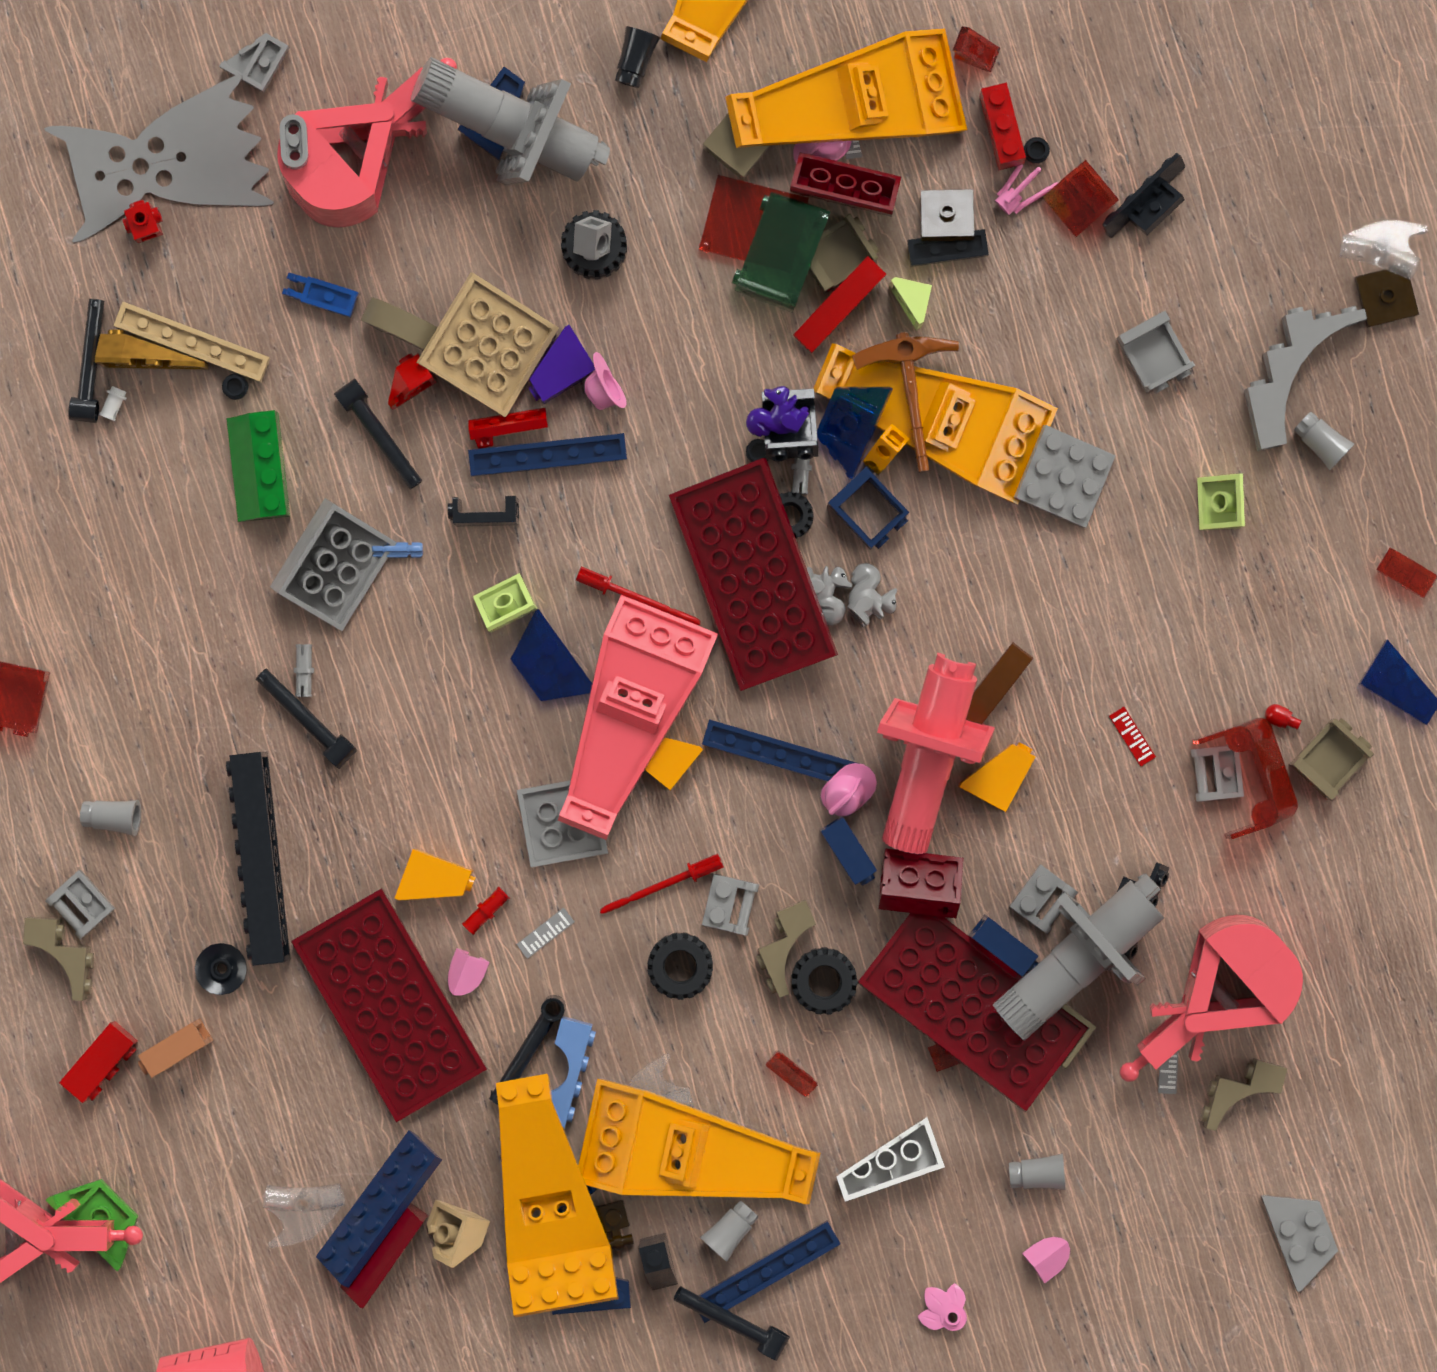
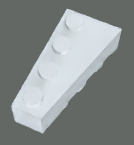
(899, 1160)

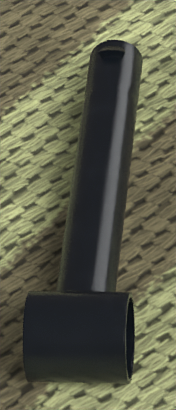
(353, 398)
(84, 407)
(338, 748)
(531, 1042)
(770, 1342)

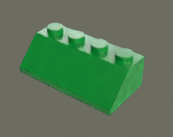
(258, 466)

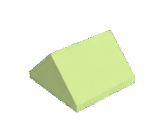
(912, 298)
(1221, 502)
(504, 603)

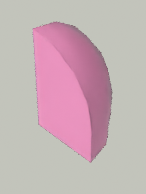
(465, 972)
(1048, 1257)

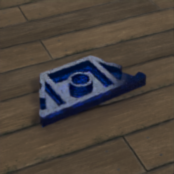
(851, 423)
(548, 662)

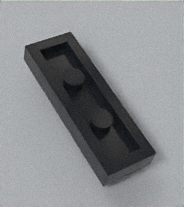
(946, 251)

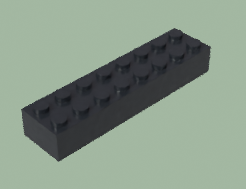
(259, 858)

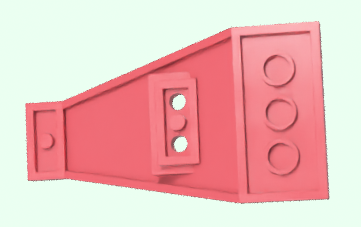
(650, 662)

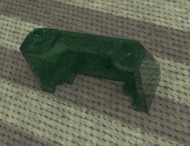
(781, 251)

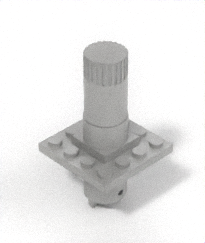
(525, 129)
(1092, 947)

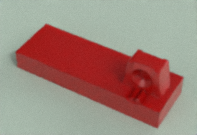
(485, 428)

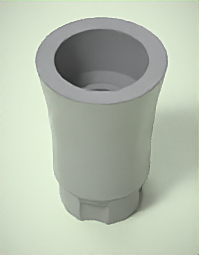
(1323, 440)
(112, 816)
(1038, 1173)
(730, 1230)

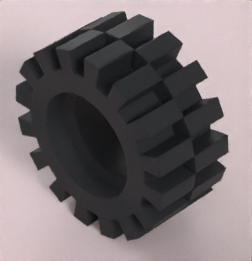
(804, 508)

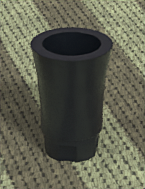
(635, 56)

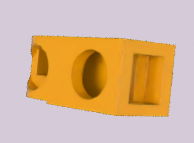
(885, 449)

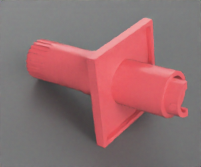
(934, 737)

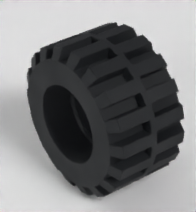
(603, 266)
(680, 989)
(827, 1004)

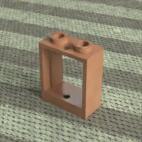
(174, 1048)

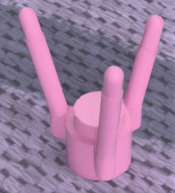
(1009, 200)

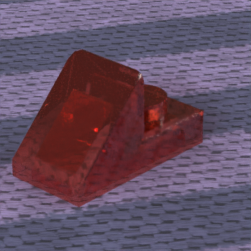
(975, 49)

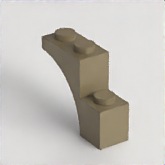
(773, 956)
(76, 960)
(1225, 1092)

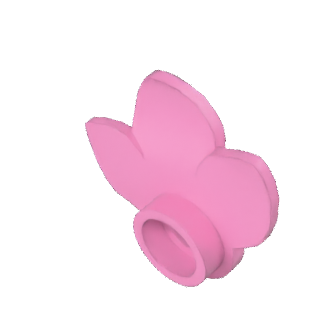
(941, 1305)

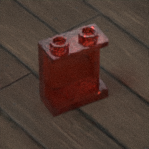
(21, 697)

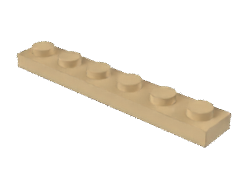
(191, 341)

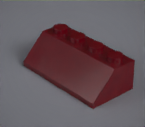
(845, 184)
(385, 1256)

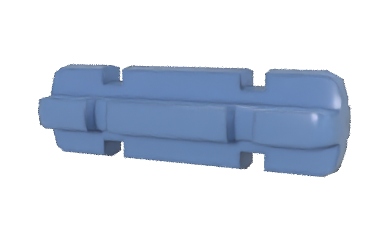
(400, 550)

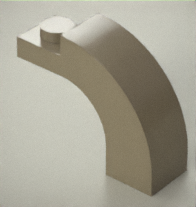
(398, 323)

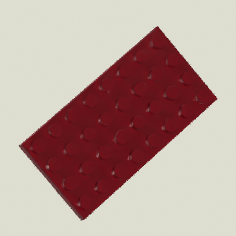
(753, 574)
(948, 991)
(389, 1005)

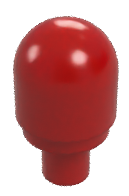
(1281, 717)

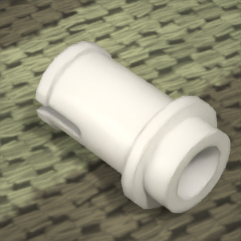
(113, 403)

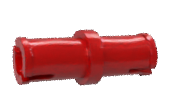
(485, 910)

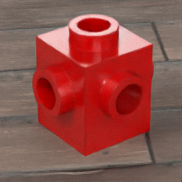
(149, 227)

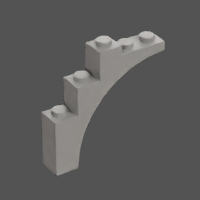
(1268, 401)

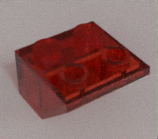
(1080, 198)

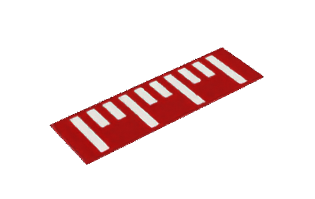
(1132, 736)

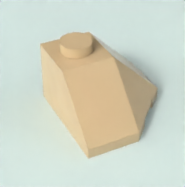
(455, 1232)

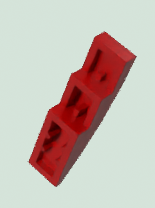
(839, 304)

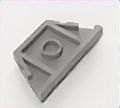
(1302, 1236)

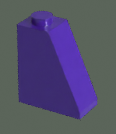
(561, 367)

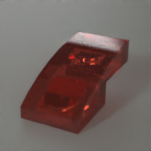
(1407, 573)

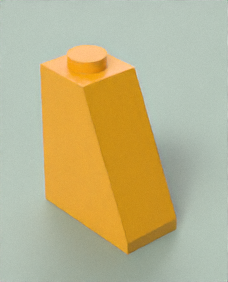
(672, 761)
(1000, 776)
(433, 878)

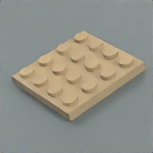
(487, 344)

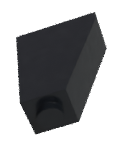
(657, 1261)

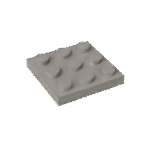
(1064, 476)
(550, 839)

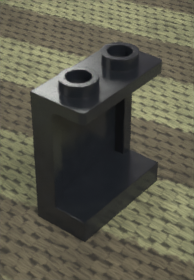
(790, 445)
(507, 518)

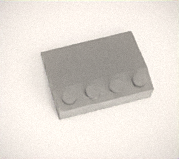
(332, 565)

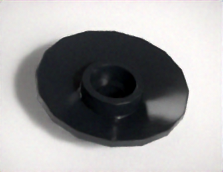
(207, 969)

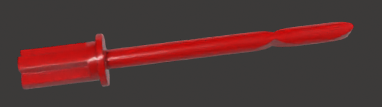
(603, 584)
(695, 871)

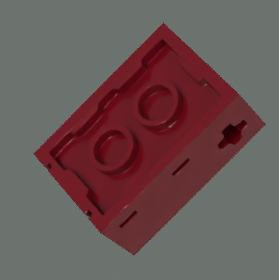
(921, 883)

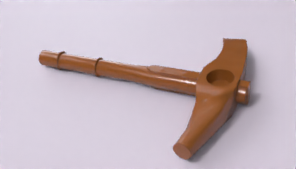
(905, 351)

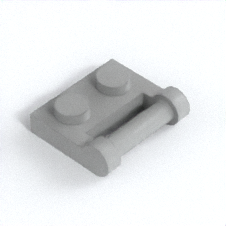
(1226, 773)
(1036, 893)
(85, 898)
(721, 903)

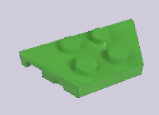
(99, 1203)

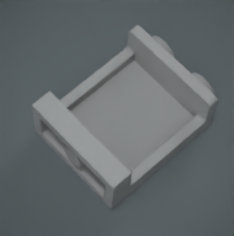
(1155, 353)

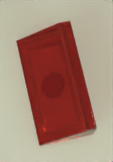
(791, 1073)

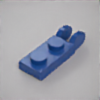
(323, 295)

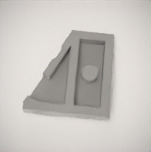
(257, 61)

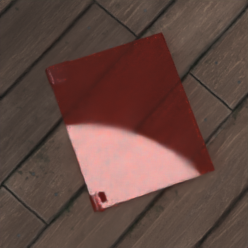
(735, 216)

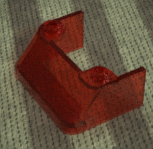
(1260, 739)

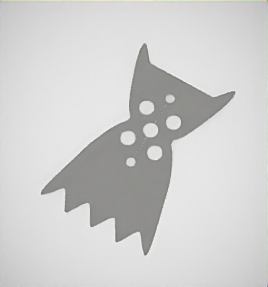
(200, 128)

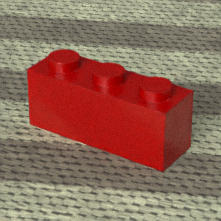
(1002, 126)
(99, 1062)

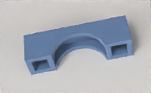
(573, 1039)

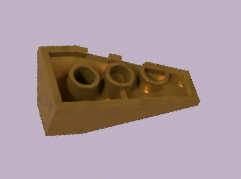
(126, 351)

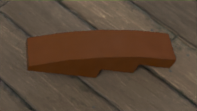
(997, 683)

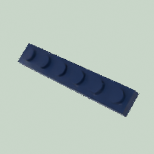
(547, 454)
(772, 751)
(772, 1267)

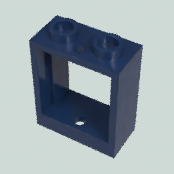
(864, 476)
(849, 851)
(1004, 945)

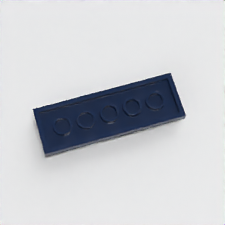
(378, 1208)

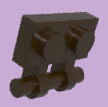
(613, 1218)

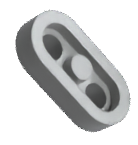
(294, 142)

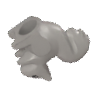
(824, 587)
(864, 598)

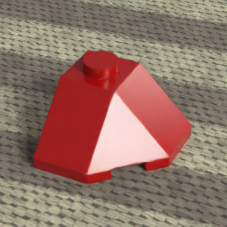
(409, 381)

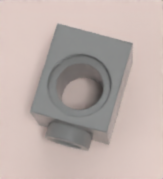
(592, 238)

